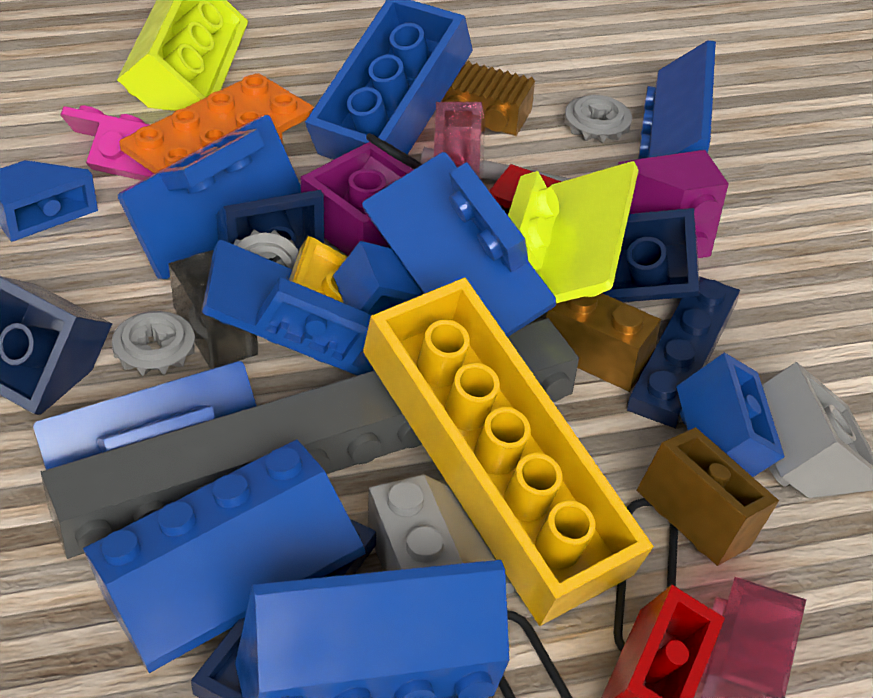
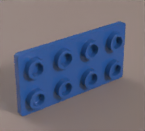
(179, 204)
(453, 228)
(263, 301)

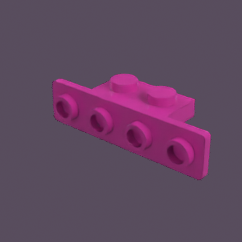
(108, 131)

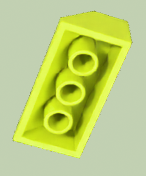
(183, 52)

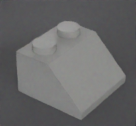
(818, 437)
(423, 526)

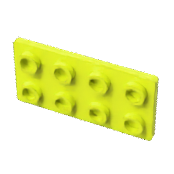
(575, 228)

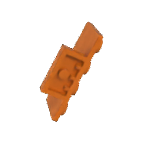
(213, 118)

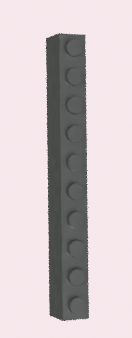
(335, 423)

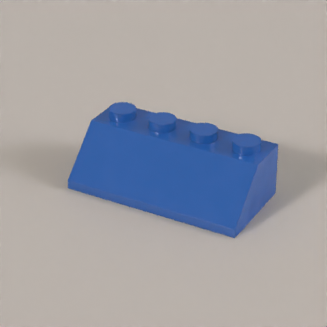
(680, 105)
(195, 560)
(378, 635)

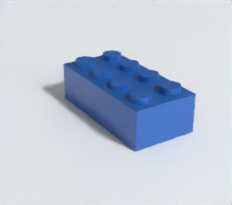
(391, 79)

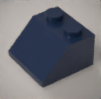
(289, 215)
(658, 257)
(44, 344)

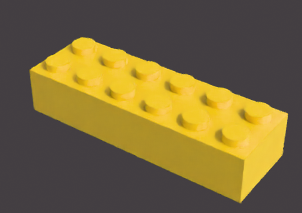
(505, 450)

